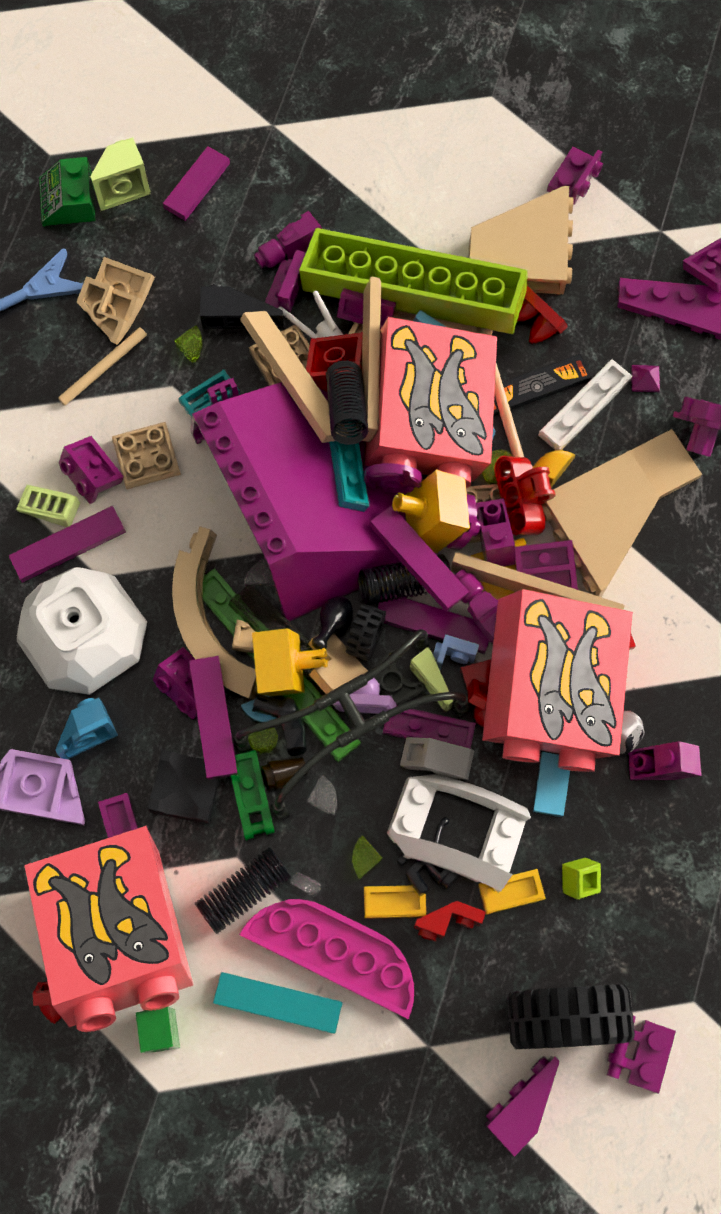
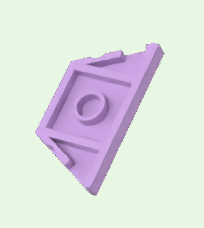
(39, 787)

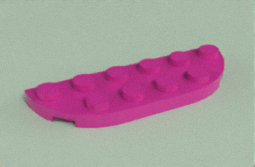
(336, 950)

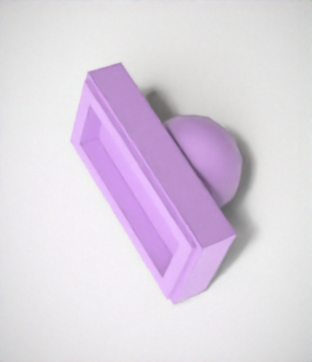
(368, 699)

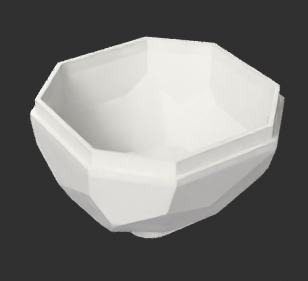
(93, 649)

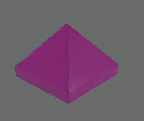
(645, 378)

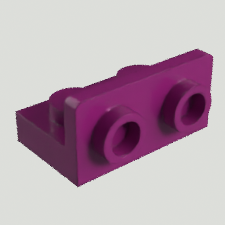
(576, 173)
(286, 283)
(89, 468)
(175, 680)

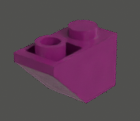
(496, 533)
(665, 762)

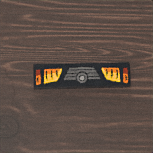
(544, 382)

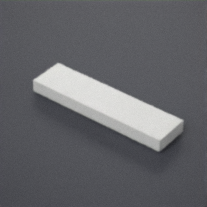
(585, 405)

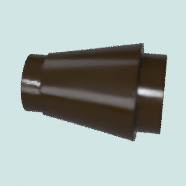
(279, 772)

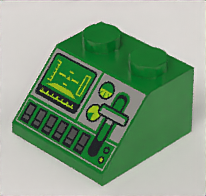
(67, 193)

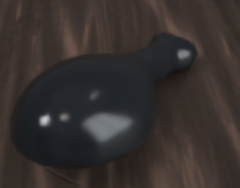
(335, 618)

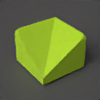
(581, 878)

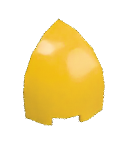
(557, 463)

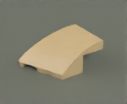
(115, 297)

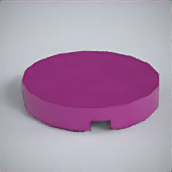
(393, 477)

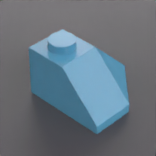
(85, 729)

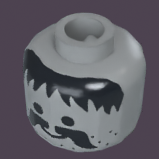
(631, 732)

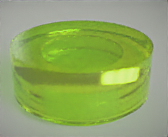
(264, 741)

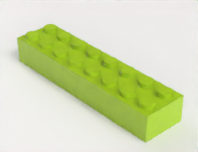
(417, 279)

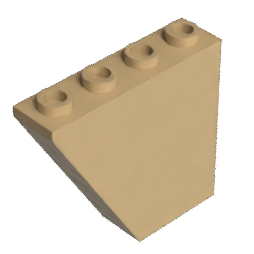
(530, 239)
(602, 517)

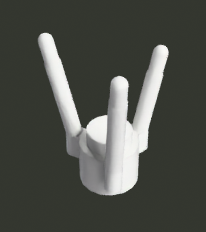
(325, 328)

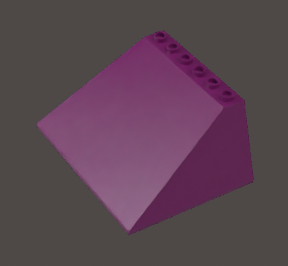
(291, 498)

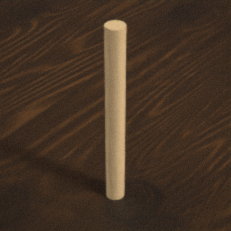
(102, 366)

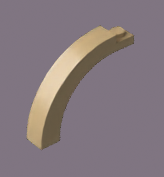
(192, 619)

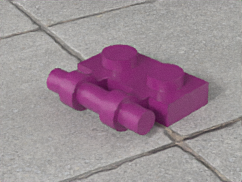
(649, 1058)

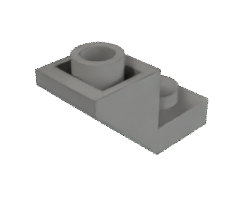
(438, 757)

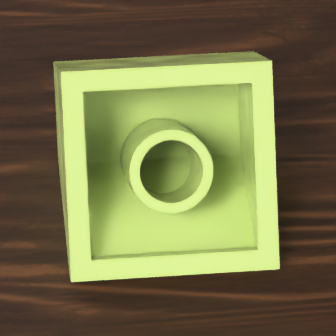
(119, 175)

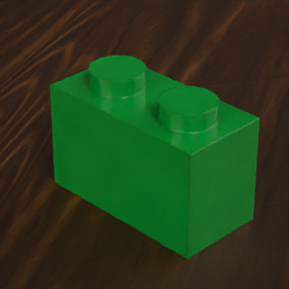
(157, 1030)

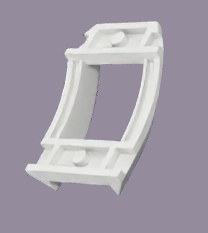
(500, 842)

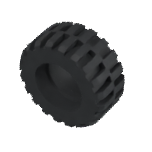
(570, 1017)

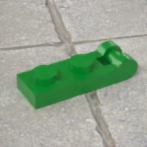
(251, 795)

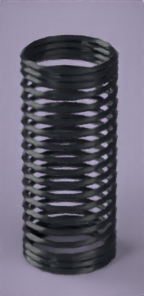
(334, 409)
(391, 584)
(216, 919)

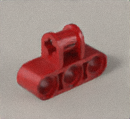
(523, 493)

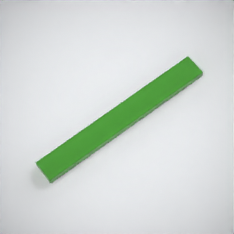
(324, 724)

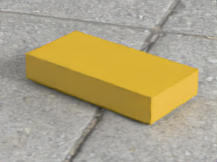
(519, 891)
(393, 902)

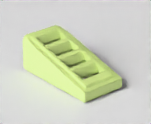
(64, 519)
(428, 673)

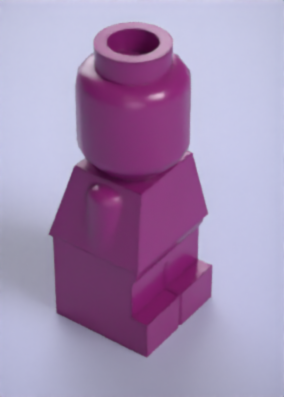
(292, 238)
(481, 604)

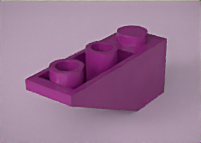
(521, 1115)

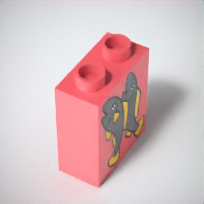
(435, 399)
(557, 679)
(107, 930)

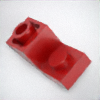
(436, 922)

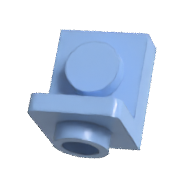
(459, 650)

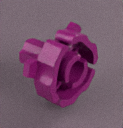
(707, 424)

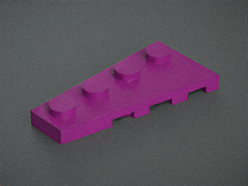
(675, 302)

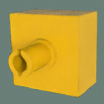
(436, 509)
(281, 662)

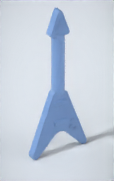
(44, 284)

